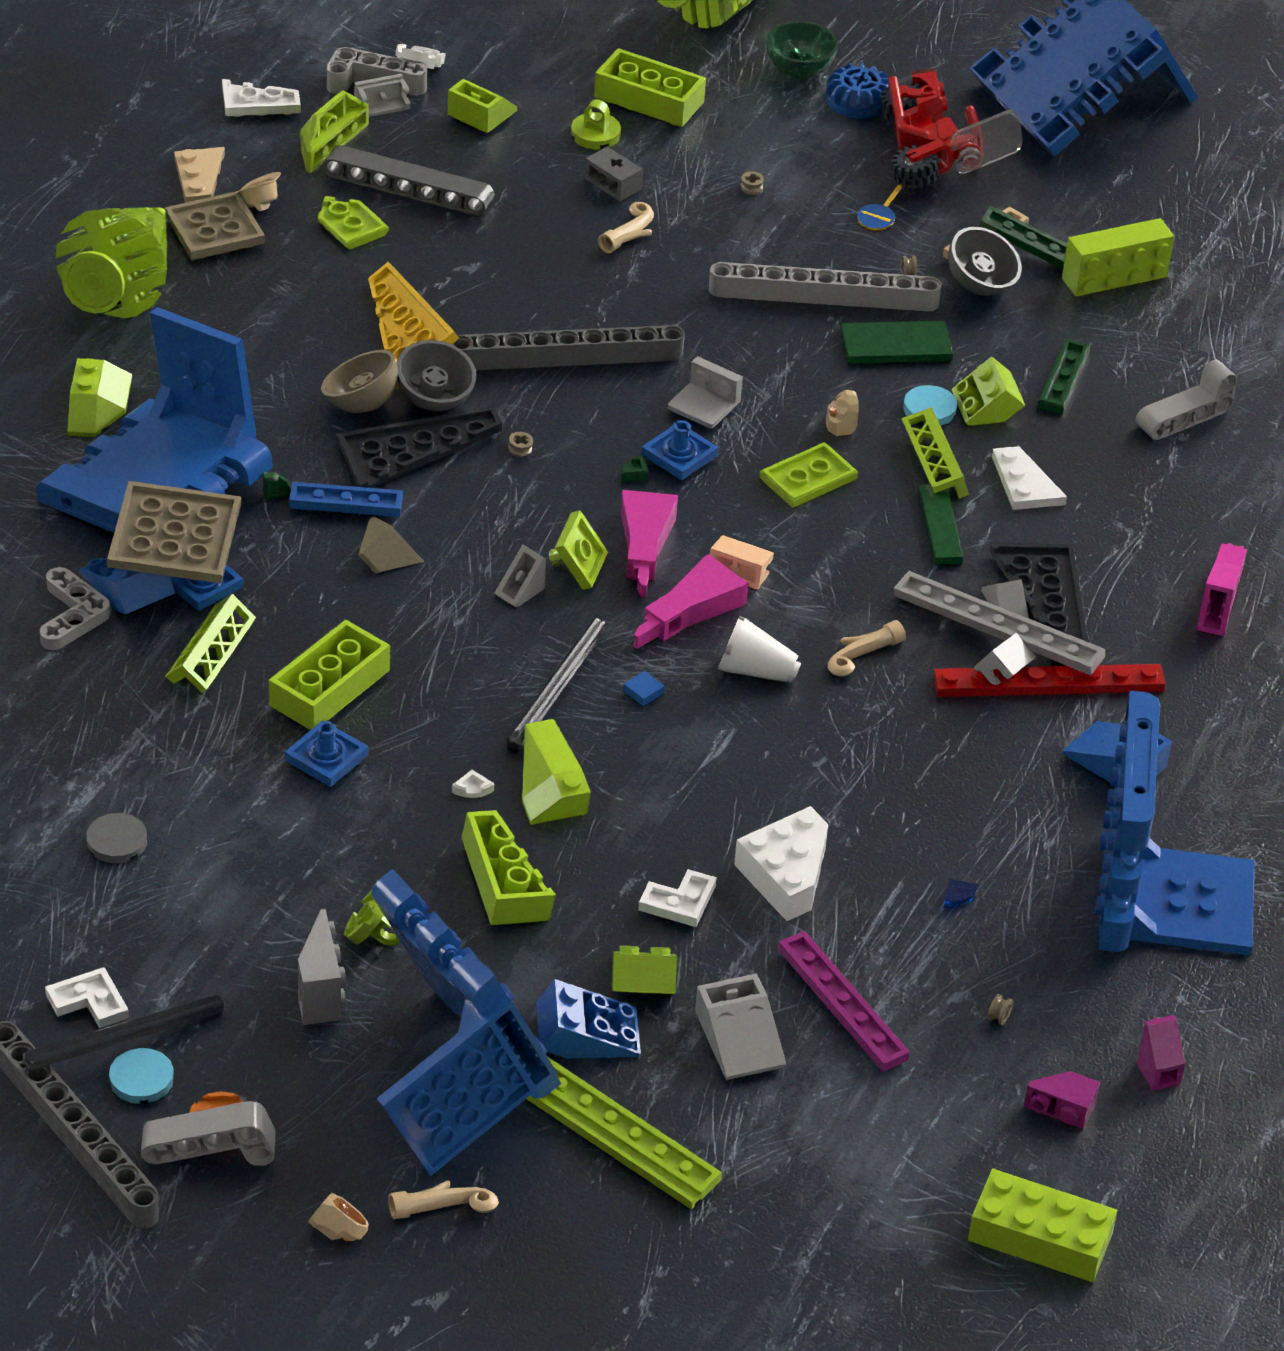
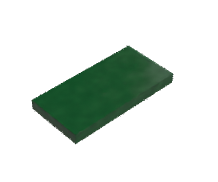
(896, 342)

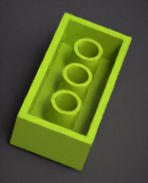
(649, 87)
(1117, 257)
(329, 675)
(1042, 1225)

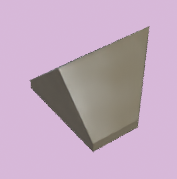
(385, 548)

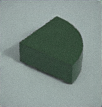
(635, 470)
(275, 485)

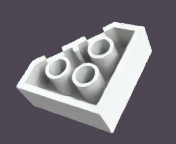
(785, 861)

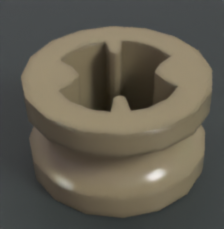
(752, 183)
(908, 265)
(520, 444)
(1000, 1009)

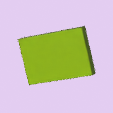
(808, 474)

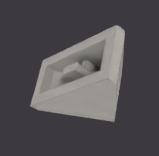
(523, 578)
(1007, 596)

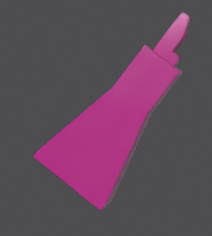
(646, 525)
(1221, 589)
(700, 595)

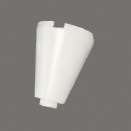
(758, 654)

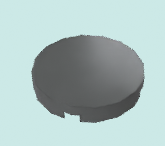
(116, 837)

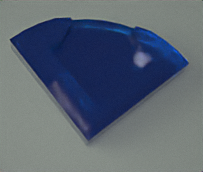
(959, 893)

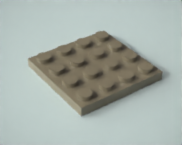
(174, 532)

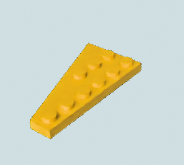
(404, 313)

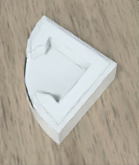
(473, 785)

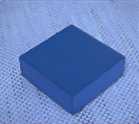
(643, 688)

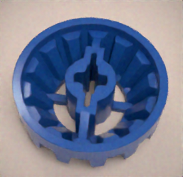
(857, 98)

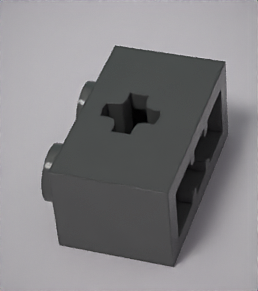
(613, 173)

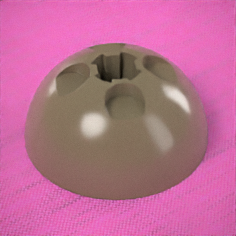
(362, 382)

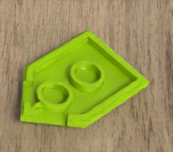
(351, 222)

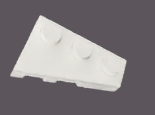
(256, 101)
(1024, 481)

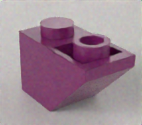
(1161, 1053)
(1063, 1097)

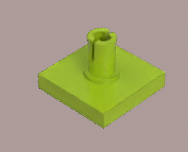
(579, 550)

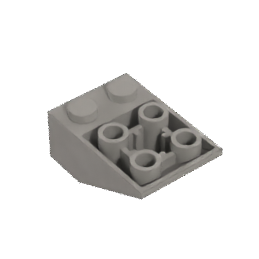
(320, 975)
(740, 1026)

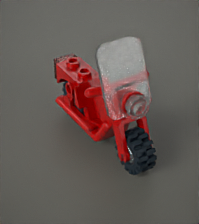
(926, 135)

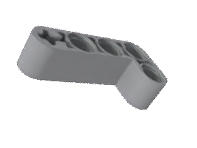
(357, 65)
(1190, 406)
(209, 1132)

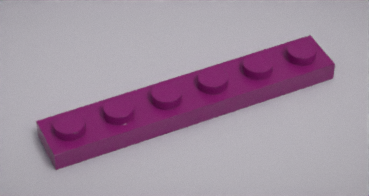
(844, 1001)

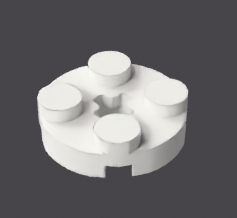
(426, 56)

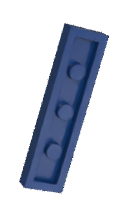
(346, 499)

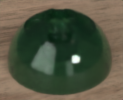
(801, 48)

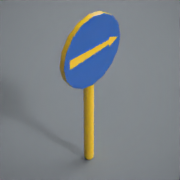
(878, 216)

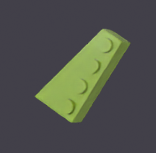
(502, 871)

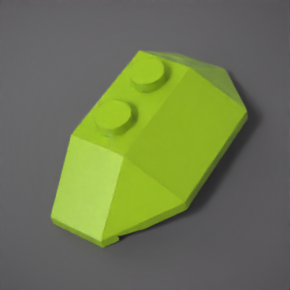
(332, 126)
(96, 396)

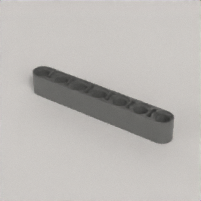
(408, 180)

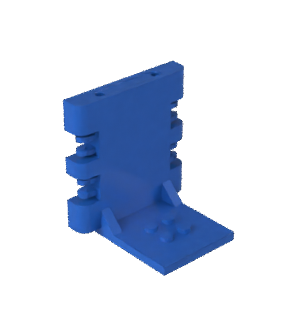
(1076, 66)
(187, 438)
(1156, 890)
(479, 1070)

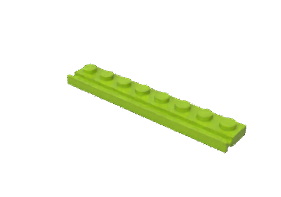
(629, 1138)

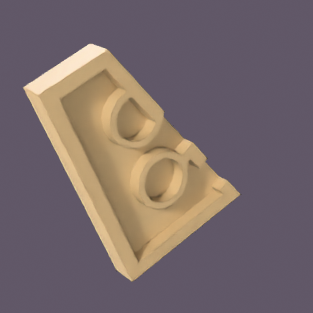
(198, 171)

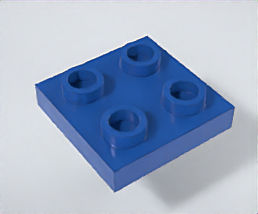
(680, 450)
(204, 593)
(326, 753)

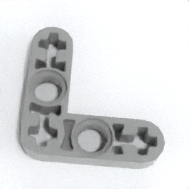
(58, 631)

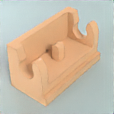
(743, 559)

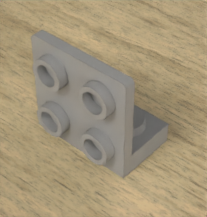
(709, 394)

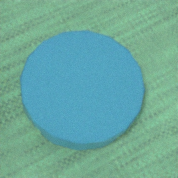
(929, 396)
(141, 1075)

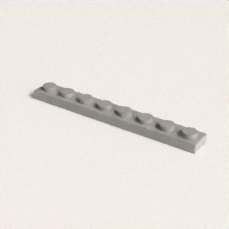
(999, 622)

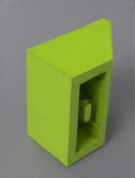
(478, 106)
(988, 394)
(644, 971)

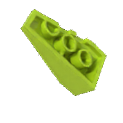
(551, 776)

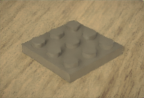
(214, 225)

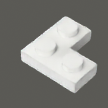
(680, 904)
(91, 991)

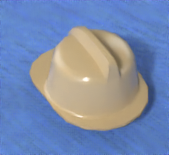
(260, 191)

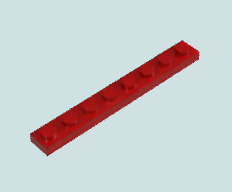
(1051, 680)

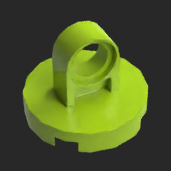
(596, 128)
(369, 922)

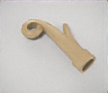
(614, 238)
(841, 664)
(403, 1203)

